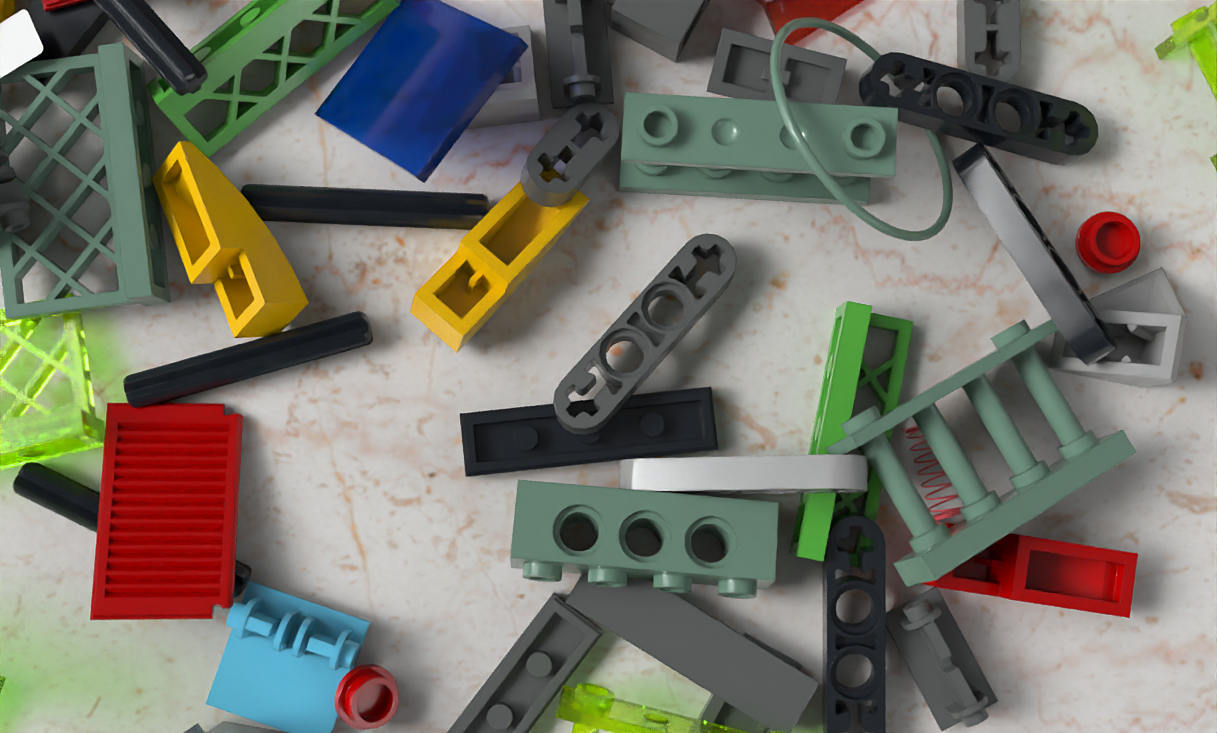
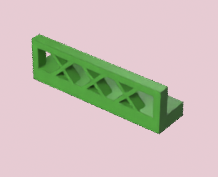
(247, 38)
(835, 407)

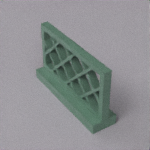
(131, 193)

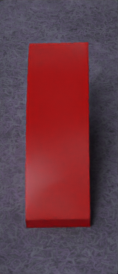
(1048, 574)

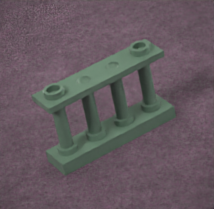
(747, 151)
(985, 514)

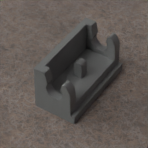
(743, 70)

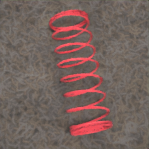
(948, 512)

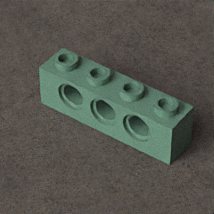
(742, 526)

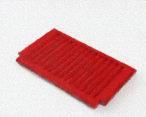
(167, 512)

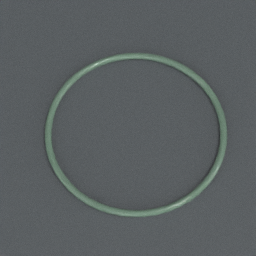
(812, 160)

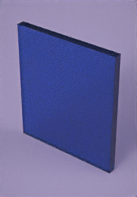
(420, 83)

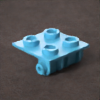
(285, 660)

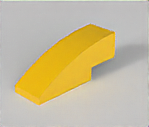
(227, 244)
(492, 263)

